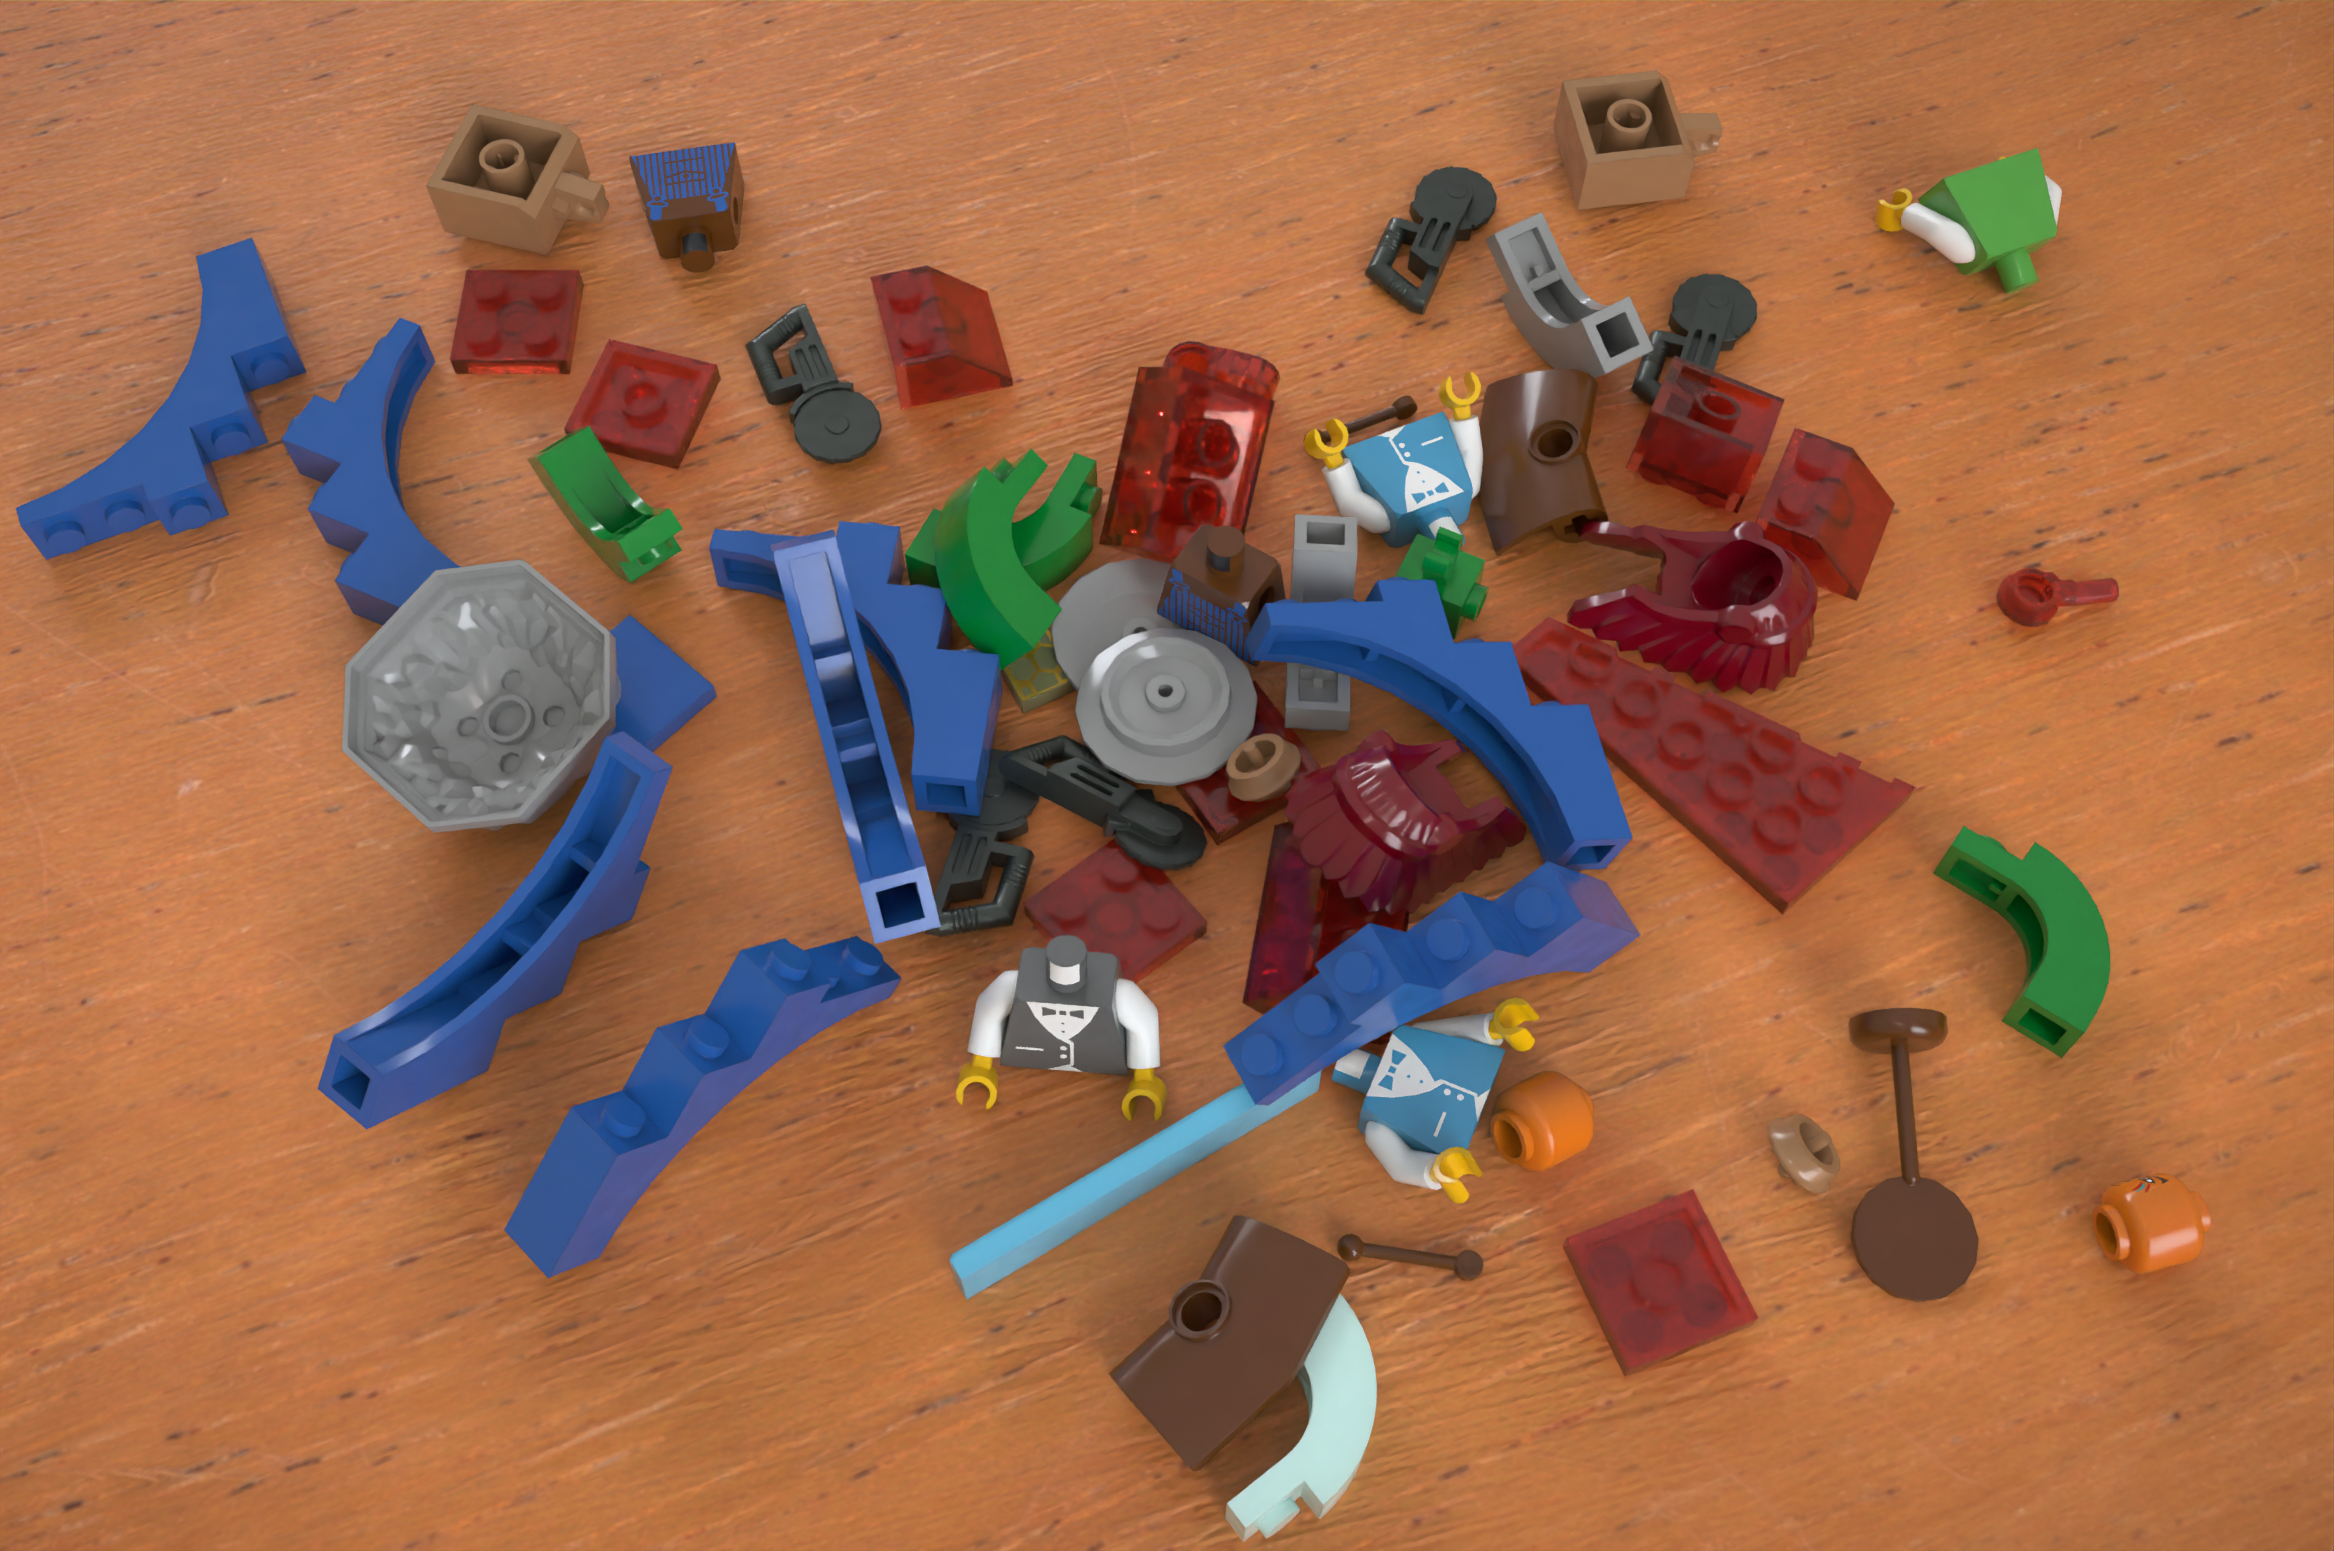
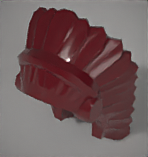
(1721, 605)
(1395, 824)

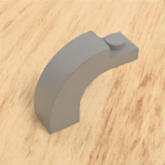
(1555, 312)
(1320, 572)

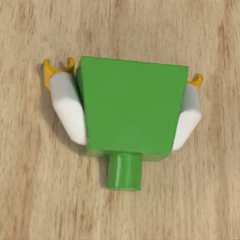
(1984, 217)

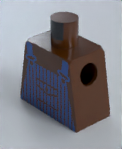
(692, 201)
(1221, 587)

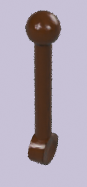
(1402, 409)
(1466, 1265)

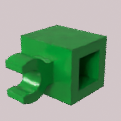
(1455, 575)

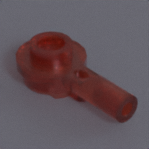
(2035, 595)

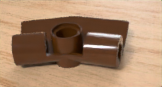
(1537, 457)
(1214, 1382)

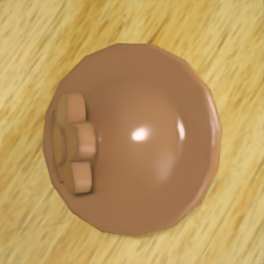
(1262, 768)
(1804, 1152)

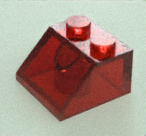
(938, 336)
(1705, 435)
(1826, 511)

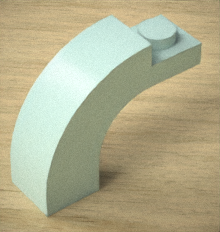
(1341, 1410)

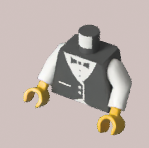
(1066, 1015)

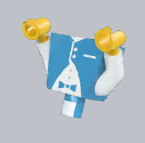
(1410, 475)
(1432, 1092)

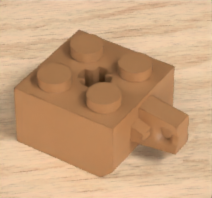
(1628, 139)
(514, 181)

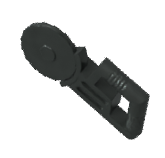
(1444, 210)
(1706, 319)
(828, 415)
(1142, 827)
(978, 849)

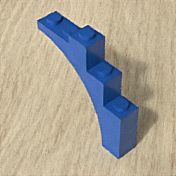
(207, 417)
(356, 456)
(908, 632)
(1475, 690)
(855, 738)
(518, 959)
(1392, 976)
(684, 1077)

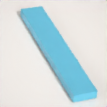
(1115, 1185)

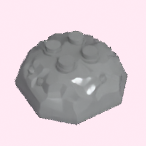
(481, 697)

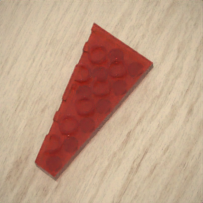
(1722, 771)

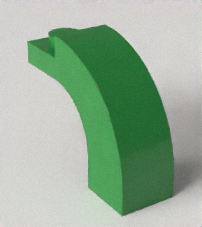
(604, 507)
(1047, 542)
(978, 565)
(2057, 928)

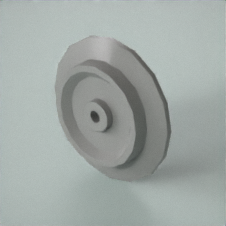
(1104, 609)
(1166, 706)

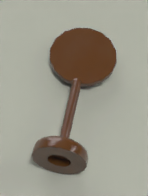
(1910, 1229)

